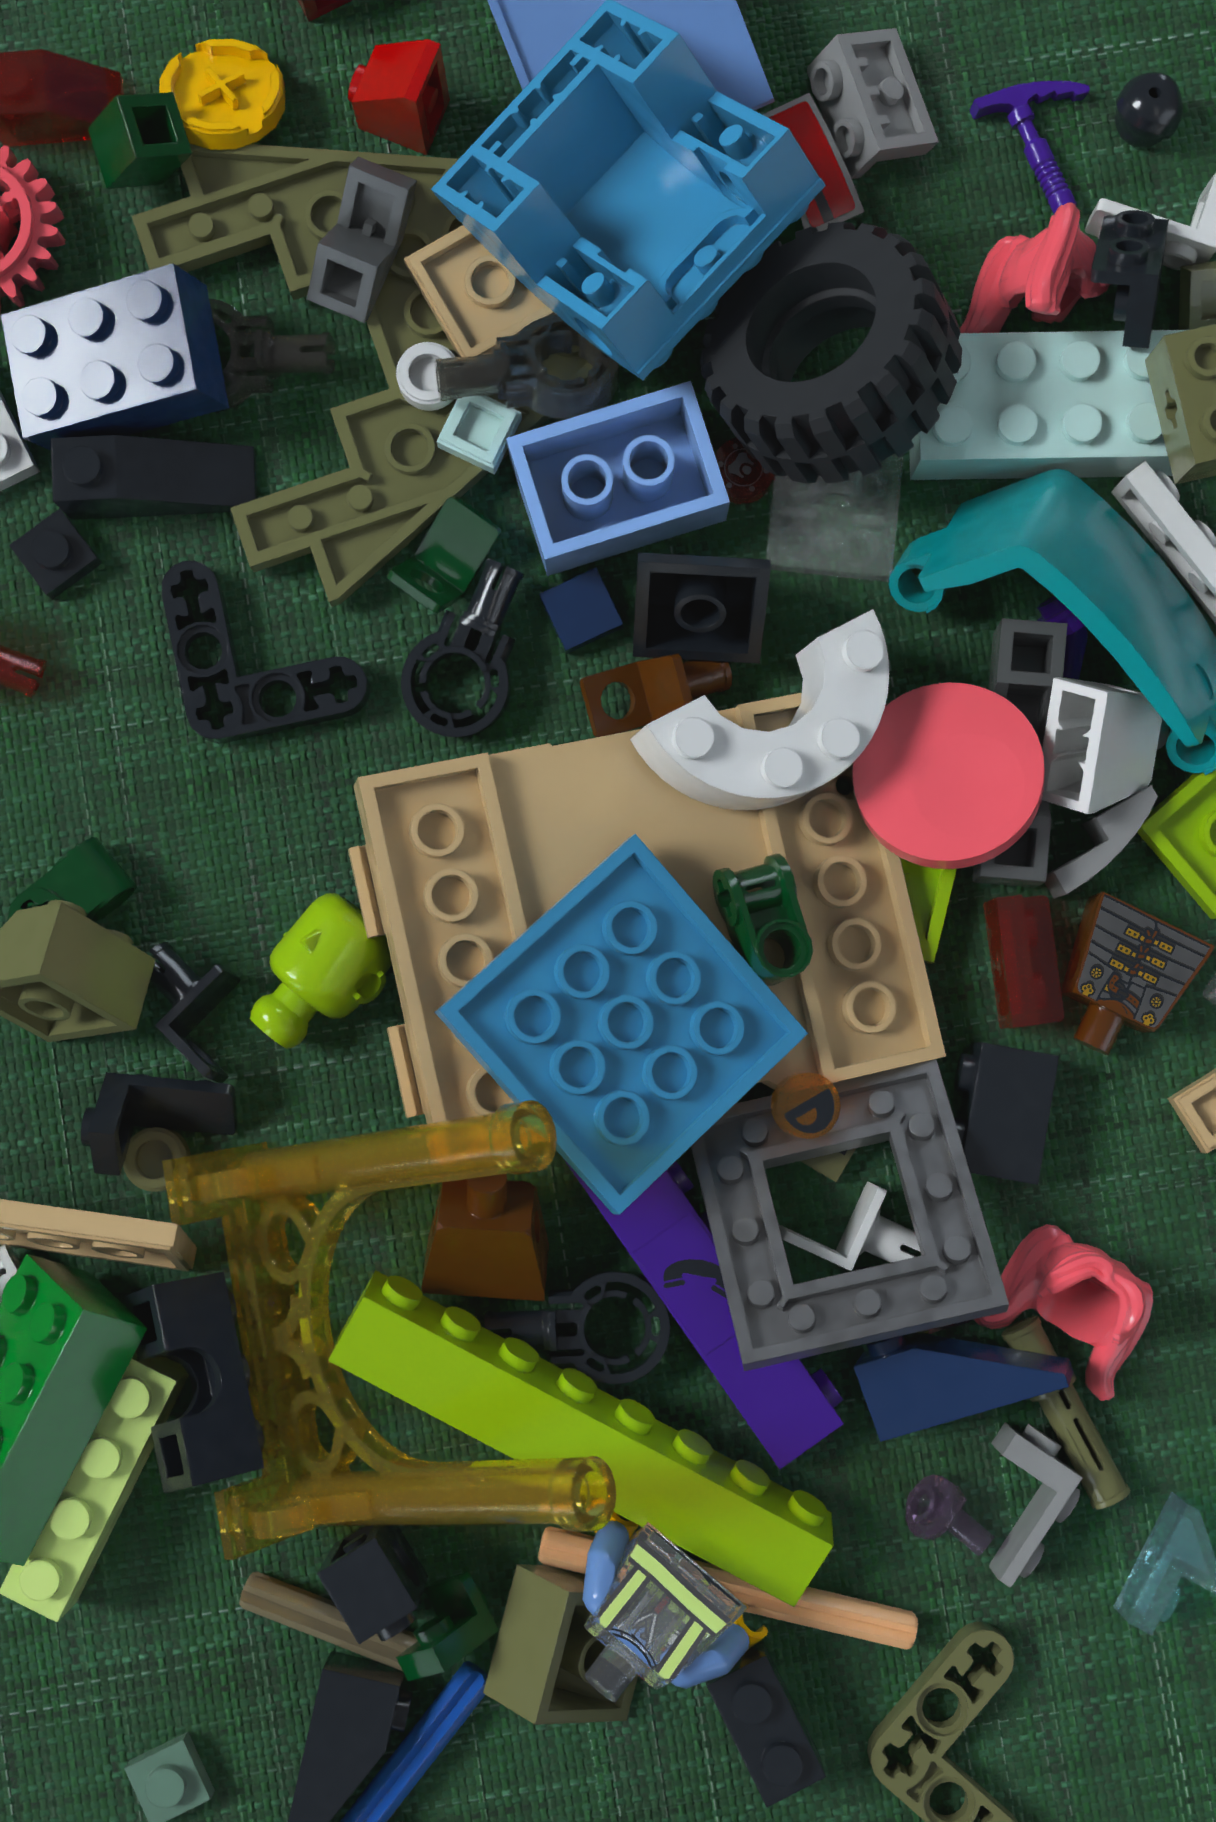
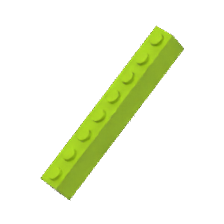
(538, 1411)

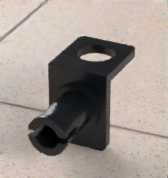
(191, 1002)

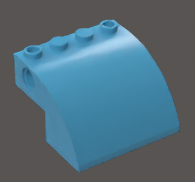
(629, 187)

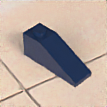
(944, 1379)

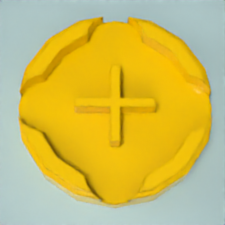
(225, 93)

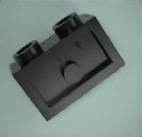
(1132, 257)

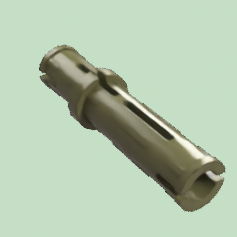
(1072, 1423)

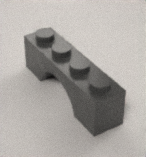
(1022, 670)

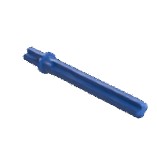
(420, 1746)

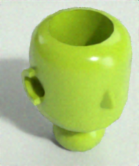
(322, 968)

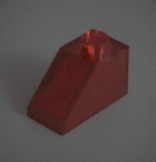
(51, 97)

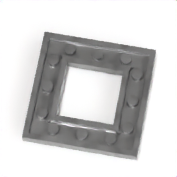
(944, 1286)

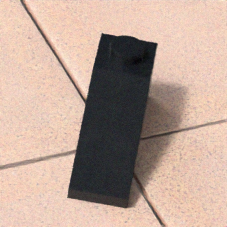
(149, 476)
(348, 1732)

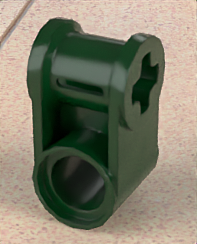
(83, 877)
(763, 915)

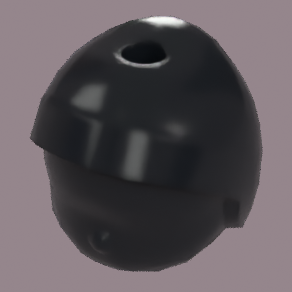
(1148, 109)

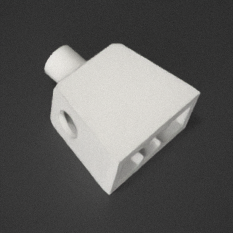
(1098, 744)

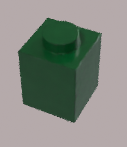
(139, 140)

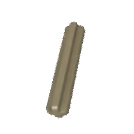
(316, 1617)

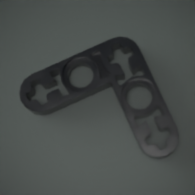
(246, 691)

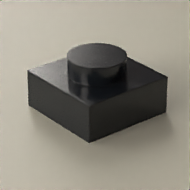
(55, 554)

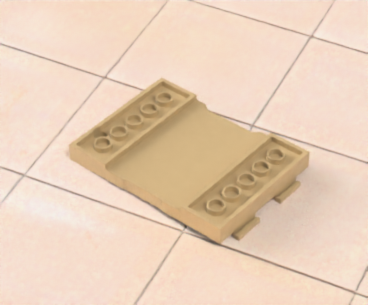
(490, 842)

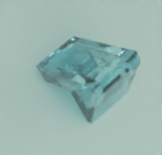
(1172, 1551)

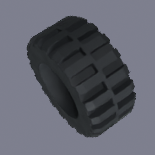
(871, 400)

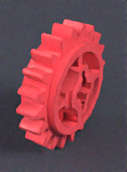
(29, 201)

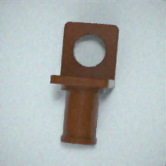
(654, 689)

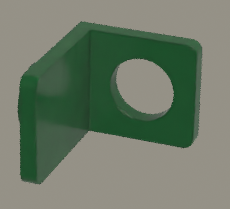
(448, 556)

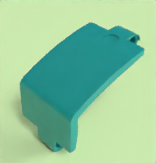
(1101, 574)

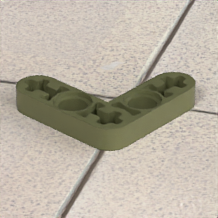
(929, 1763)

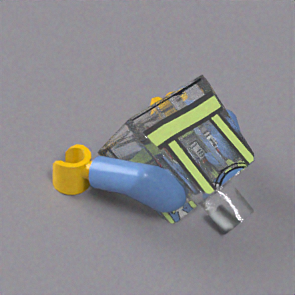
(657, 1613)

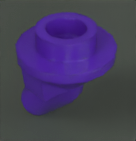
(1077, 635)

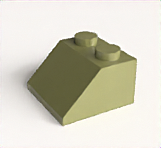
(69, 974)
(547, 1652)

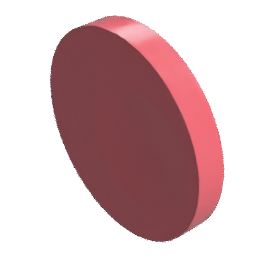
(950, 776)

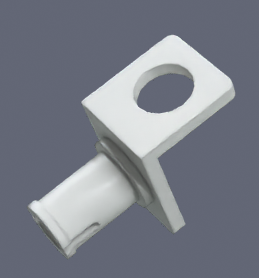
(864, 1232)

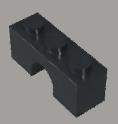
(217, 1432)

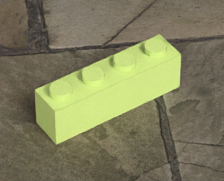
(96, 1490)

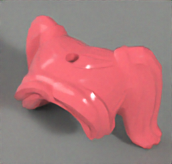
(1045, 269)
(1080, 1294)

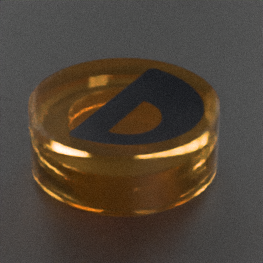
(805, 1105)

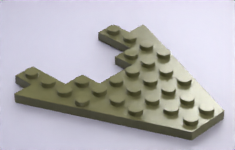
(395, 469)

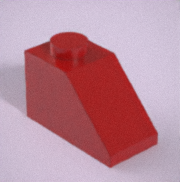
(401, 93)

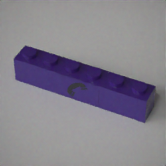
(679, 1259)

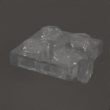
(836, 526)

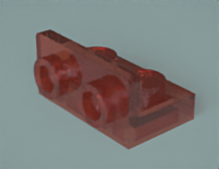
(1023, 961)

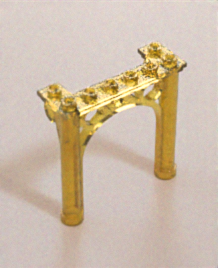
(291, 1336)

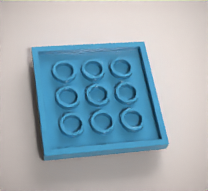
(623, 1023)

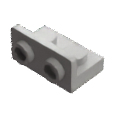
(871, 99)

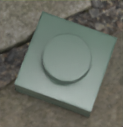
(169, 1779)

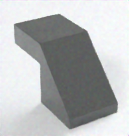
(363, 244)

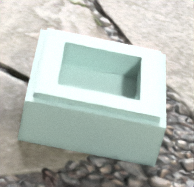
(479, 431)

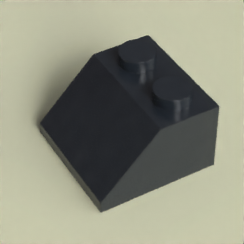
(700, 607)

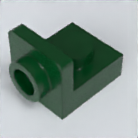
(458, 1629)

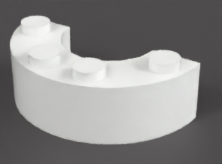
(757, 769)

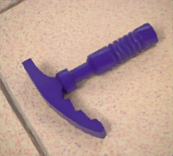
(1038, 153)

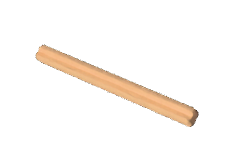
(814, 1608)

